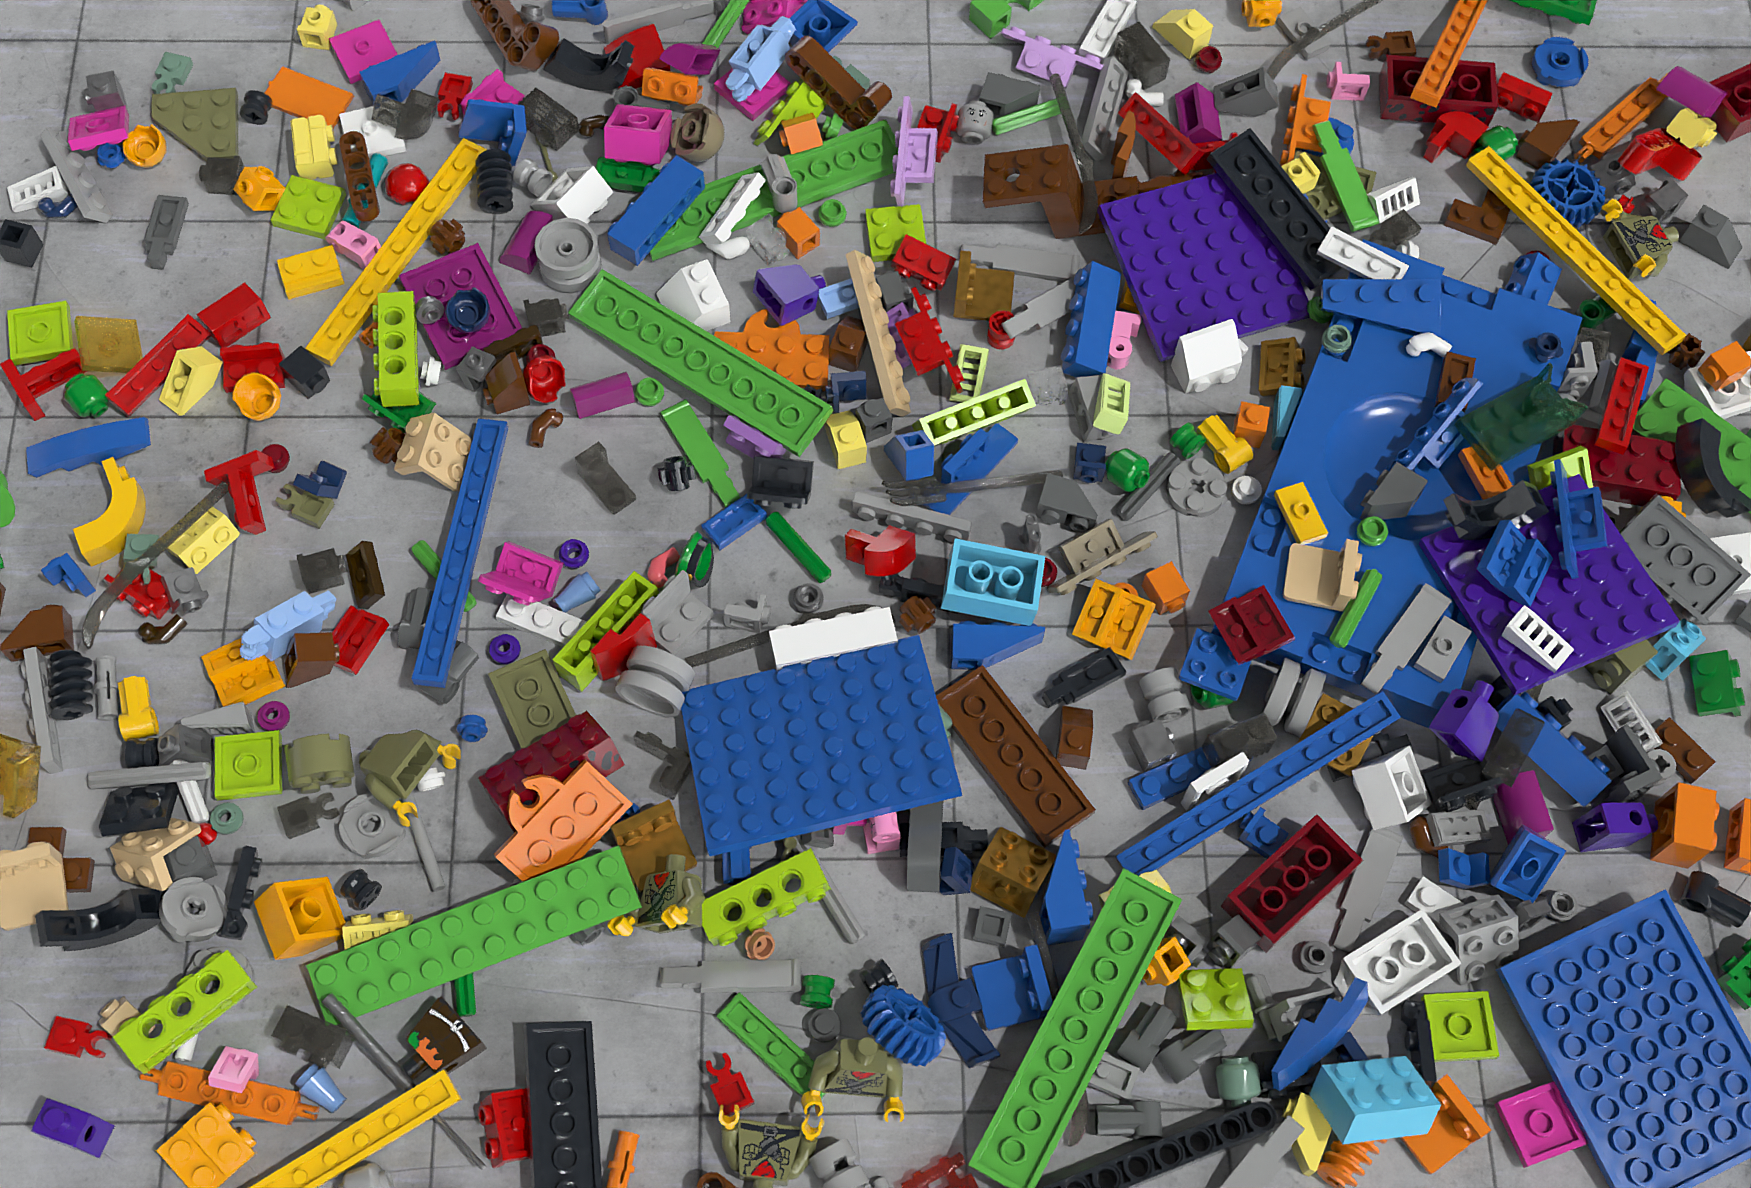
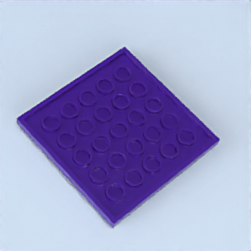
(1199, 262)
(1595, 614)

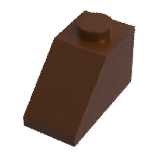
(1545, 141)
(848, 344)
(506, 386)
(45, 628)
(309, 657)
(1074, 737)

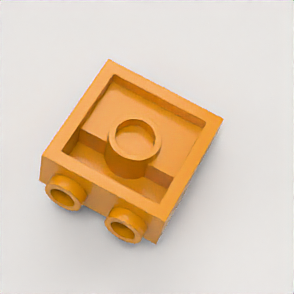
(208, 1148)

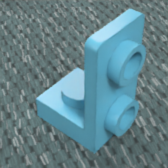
(1675, 648)

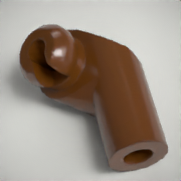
(541, 424)
(1422, 837)

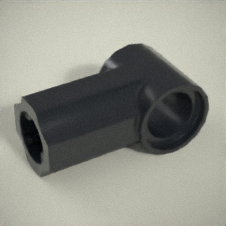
(1705, 895)

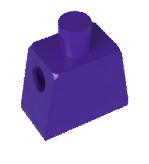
(787, 291)
(1467, 721)
(1623, 823)
(68, 1126)

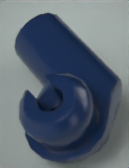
(57, 209)

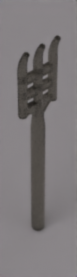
(940, 489)

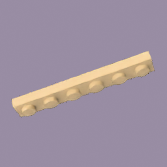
(878, 334)

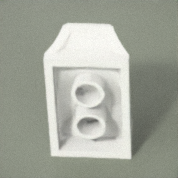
(1725, 402)
(1398, 963)

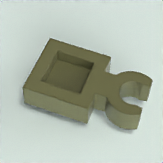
(306, 507)

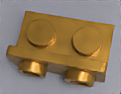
(1281, 365)

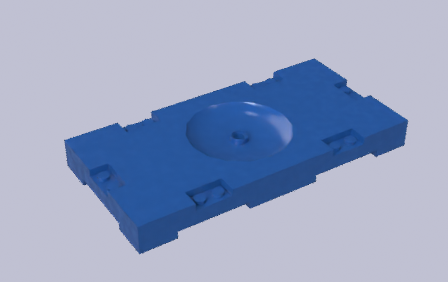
(1349, 430)

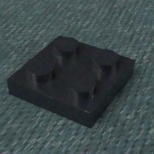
(138, 809)

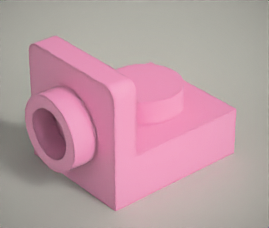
(1347, 85)
(234, 1069)

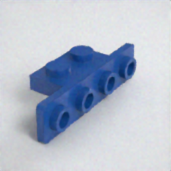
(1439, 436)
(974, 460)
(1580, 517)

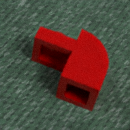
(1456, 131)
(882, 554)

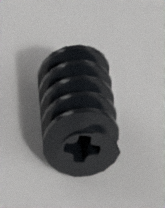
(494, 181)
(70, 684)

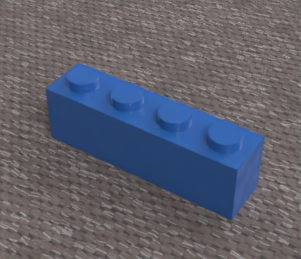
(656, 210)
(1091, 321)
(1557, 754)

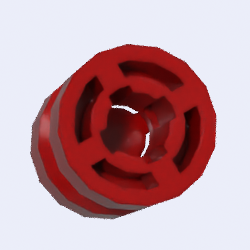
(996, 334)

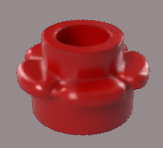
(1626, 203)

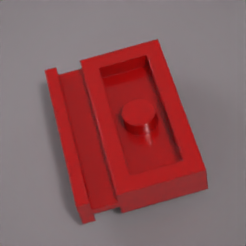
(357, 637)

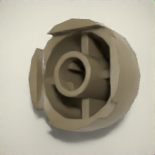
(698, 133)

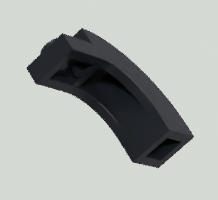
(588, 69)
(1702, 473)
(1480, 518)
(101, 925)

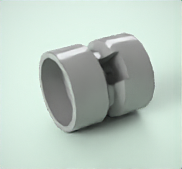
(1164, 695)
(840, 1155)

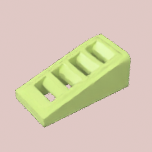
(973, 353)
(1112, 407)

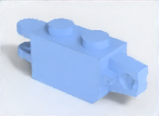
(759, 57)
(276, 627)

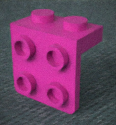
(768, 12)
(523, 574)

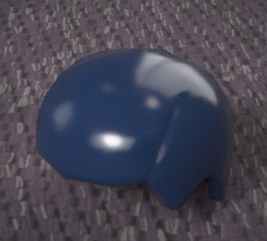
(468, 310)

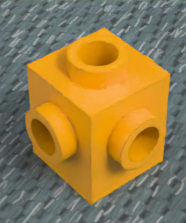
(1261, 12)
(259, 188)
(1166, 963)

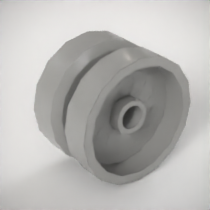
(568, 254)
(655, 681)
(1295, 698)

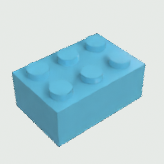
(993, 582)
(1374, 1099)

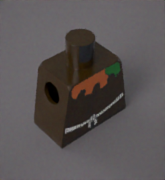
(441, 1041)

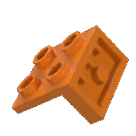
(1739, 838)
(1451, 1131)

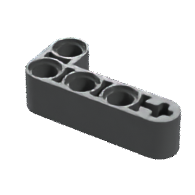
(924, 848)

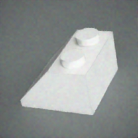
(574, 195)
(696, 296)
(1207, 357)
(1391, 788)

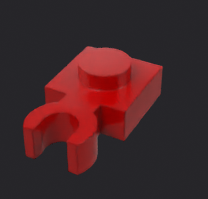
(452, 92)
(73, 1036)
(729, 1088)

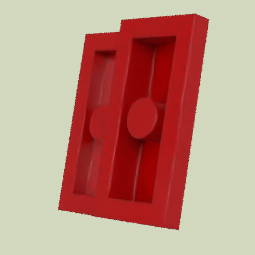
(645, 54)
(614, 649)

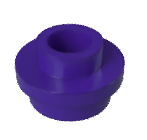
(571, 546)
(508, 656)

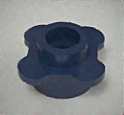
(1547, 340)

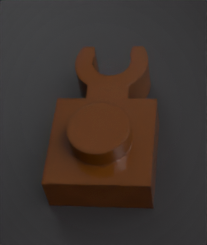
(1393, 43)

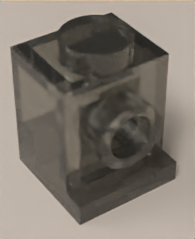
(221, 174)
(547, 315)
(322, 570)

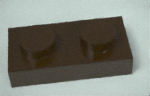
(519, 343)
(365, 575)

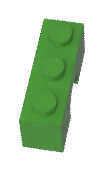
(995, 15)

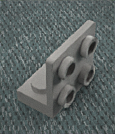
(676, 614)
(1483, 937)

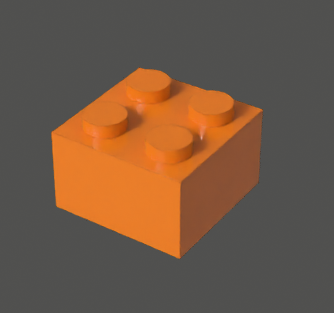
(1684, 825)

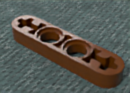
(360, 175)

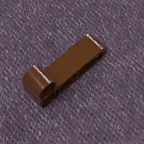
(521, 44)
(836, 85)

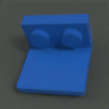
(497, 123)
(1213, 666)
(1013, 989)

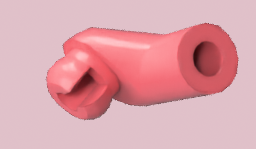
(659, 565)

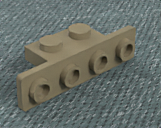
(1093, 551)

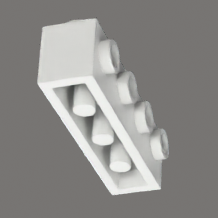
(831, 636)

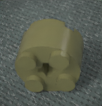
(319, 762)

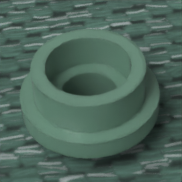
(1336, 332)
(232, 824)

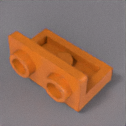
(671, 86)

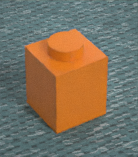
(800, 133)
(800, 232)
(1725, 366)
(1251, 423)
(1166, 588)

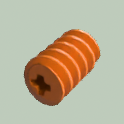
(1345, 1161)

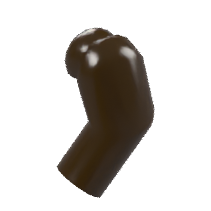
(589, 123)
(162, 634)

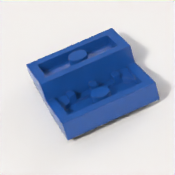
(1515, 563)

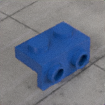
(1534, 277)

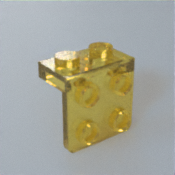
(18, 775)

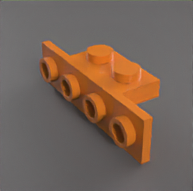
(1302, 118)

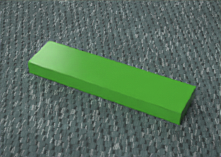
(768, 1043)

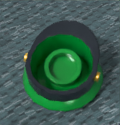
(697, 559)

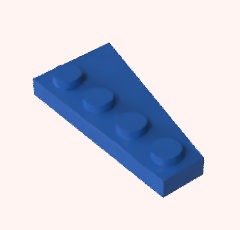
(1399, 303)

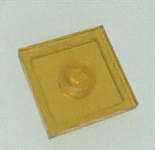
(108, 344)

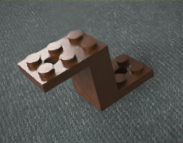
(1049, 178)

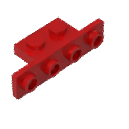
(923, 343)

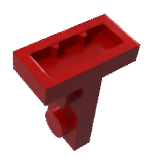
(42, 379)
(239, 477)

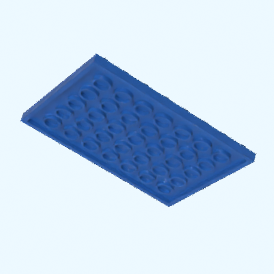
(817, 745)
(1640, 1046)

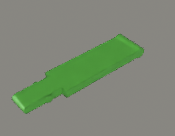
(1344, 179)
(700, 450)

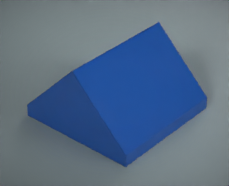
(822, 22)
(1526, 864)

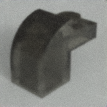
(408, 119)

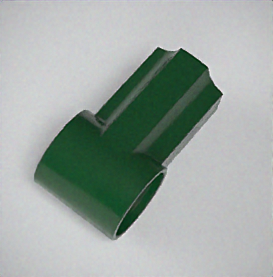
(1594, 312)

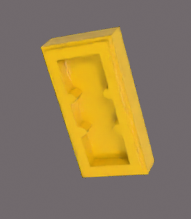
(1300, 514)

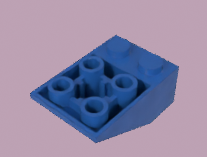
(1064, 908)

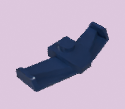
(955, 1003)

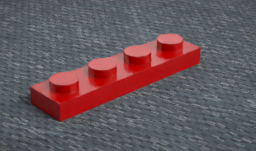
(1162, 134)
(155, 366)
(1621, 406)

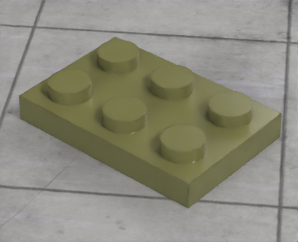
(532, 697)

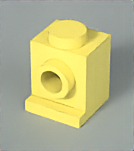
(318, 22)
(1303, 172)

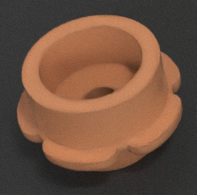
(759, 944)

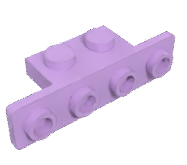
(1045, 60)
(915, 153)

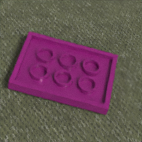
(442, 280)

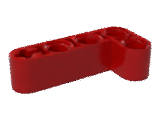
(1662, 150)

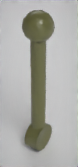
(547, 160)
(790, 844)

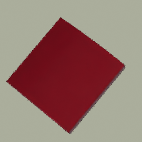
(1251, 625)

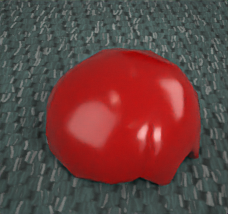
(405, 183)
(544, 378)

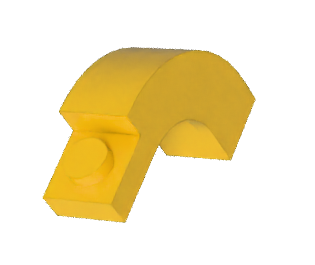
(125, 515)

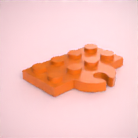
(783, 350)
(560, 822)

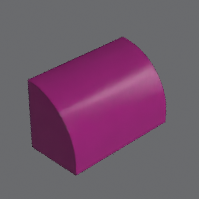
(691, 57)
(1692, 91)
(1198, 114)
(521, 249)
(602, 395)
(1522, 805)

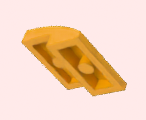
(1113, 619)
(241, 679)

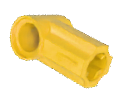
(1228, 450)
(137, 715)

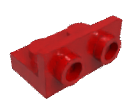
(1522, 97)
(945, 123)
(923, 263)
(243, 360)
(145, 598)
(505, 1126)

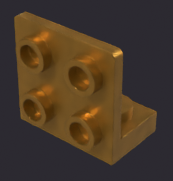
(981, 290)
(1324, 713)
(649, 839)
(1011, 871)

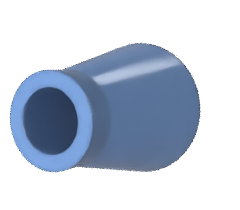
(579, 591)
(320, 1088)

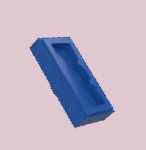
(733, 522)

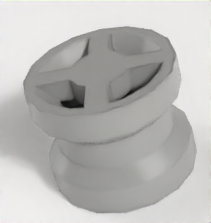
(1666, 762)

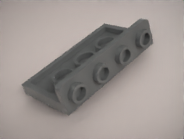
(1682, 560)

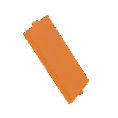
(307, 96)

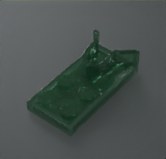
(1519, 420)

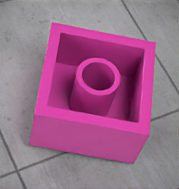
(638, 134)

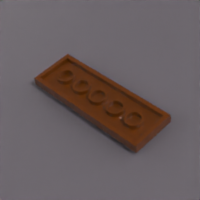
(1014, 756)

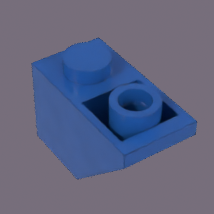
(911, 455)

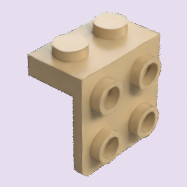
(434, 448)
(1322, 575)
(141, 853)
(30, 883)

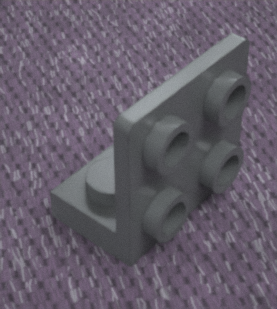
(1639, 770)

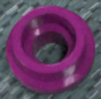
(277, 723)

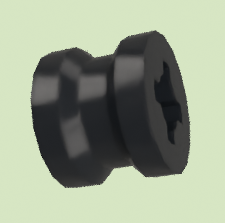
(256, 107)
(141, 753)
(360, 889)
(878, 976)

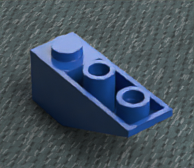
(400, 73)
(989, 644)

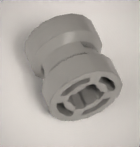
(534, 178)

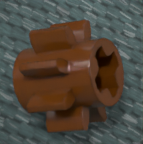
(447, 236)
(1686, 353)
(387, 444)
(917, 614)

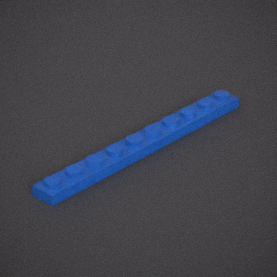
(460, 554)
(1259, 786)

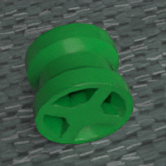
(1188, 440)
(817, 991)

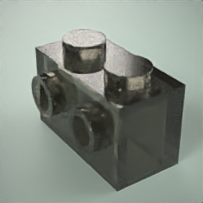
(1141, 55)
(312, 1036)

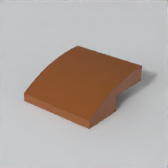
(1123, 146)

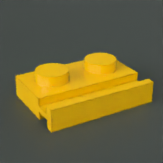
(310, 272)

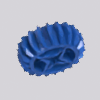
(1570, 190)
(903, 1025)

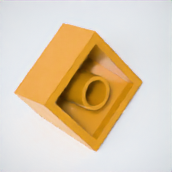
(300, 916)

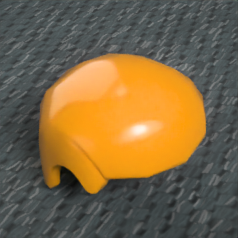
(145, 146)
(257, 396)

